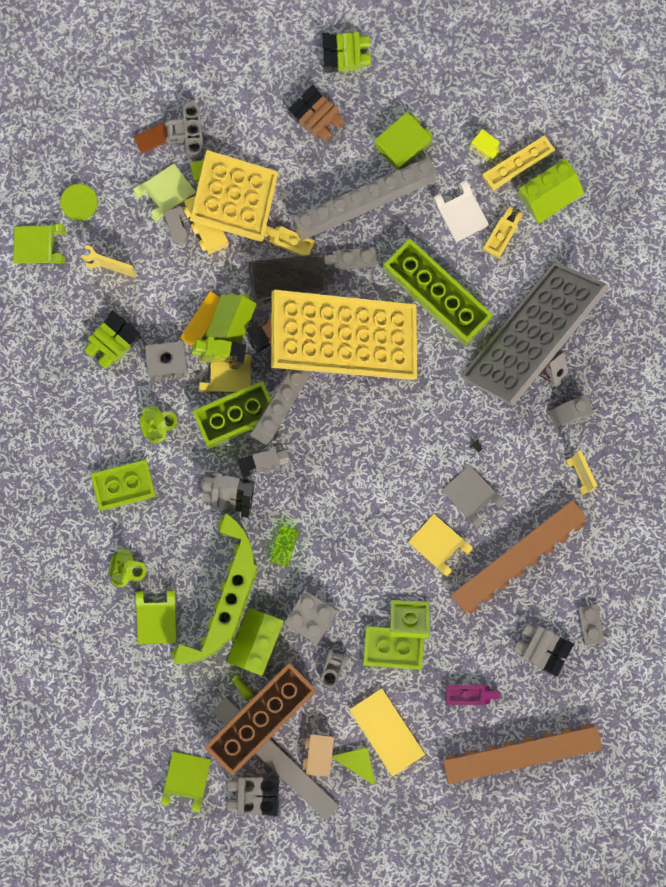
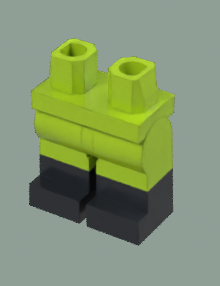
(342, 52)
(112, 339)
(220, 351)

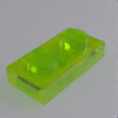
(284, 546)

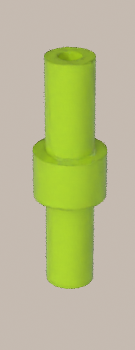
(245, 691)

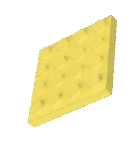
(234, 196)

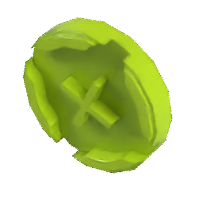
(79, 202)

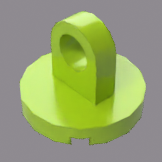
(154, 425)
(122, 567)

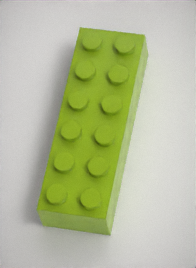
(437, 292)

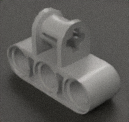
(181, 131)

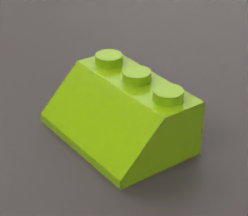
(551, 191)
(255, 641)

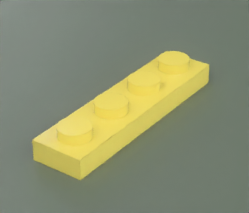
(518, 163)

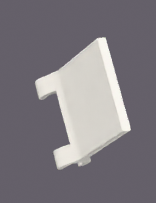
(461, 214)

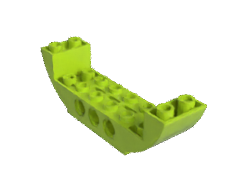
(220, 632)

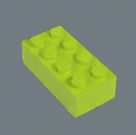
(232, 414)

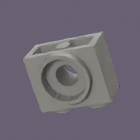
(174, 368)

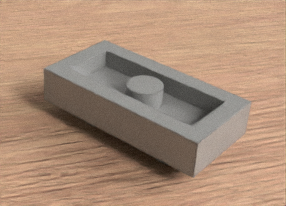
(591, 625)

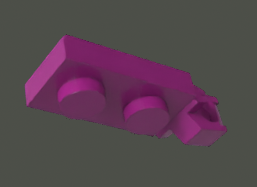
(470, 694)

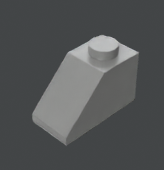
(571, 411)

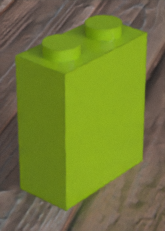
(403, 141)
(231, 317)

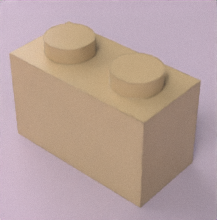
(319, 755)

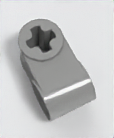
(333, 667)

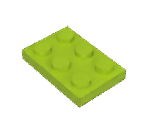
(123, 485)
(392, 651)

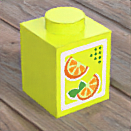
(485, 145)

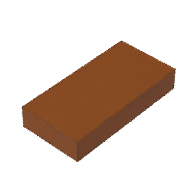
(151, 138)

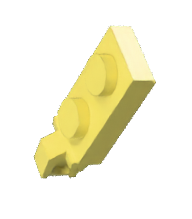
(289, 240)

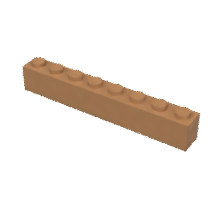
(518, 557)
(522, 754)

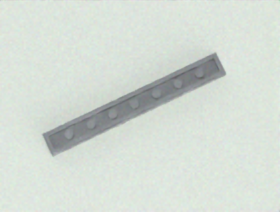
(285, 768)

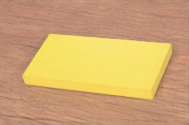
(387, 732)

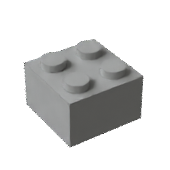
(310, 617)

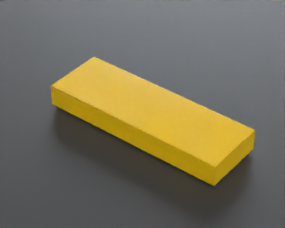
(200, 322)

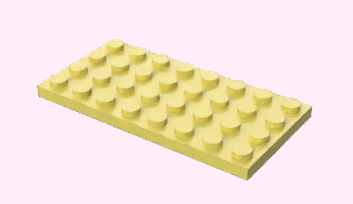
(343, 335)

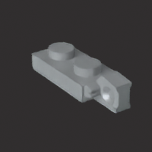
(352, 258)

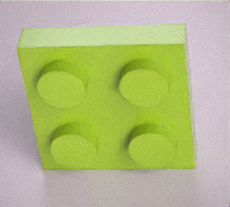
(409, 619)

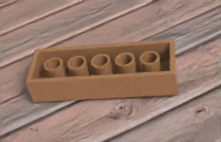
(260, 719)

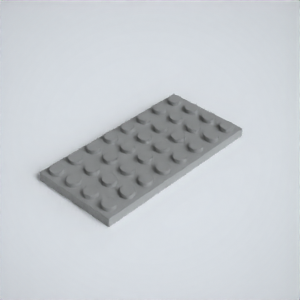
(534, 333)

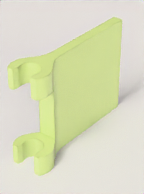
(166, 190)

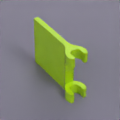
(36, 244)
(156, 620)
(186, 779)

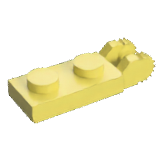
(502, 234)

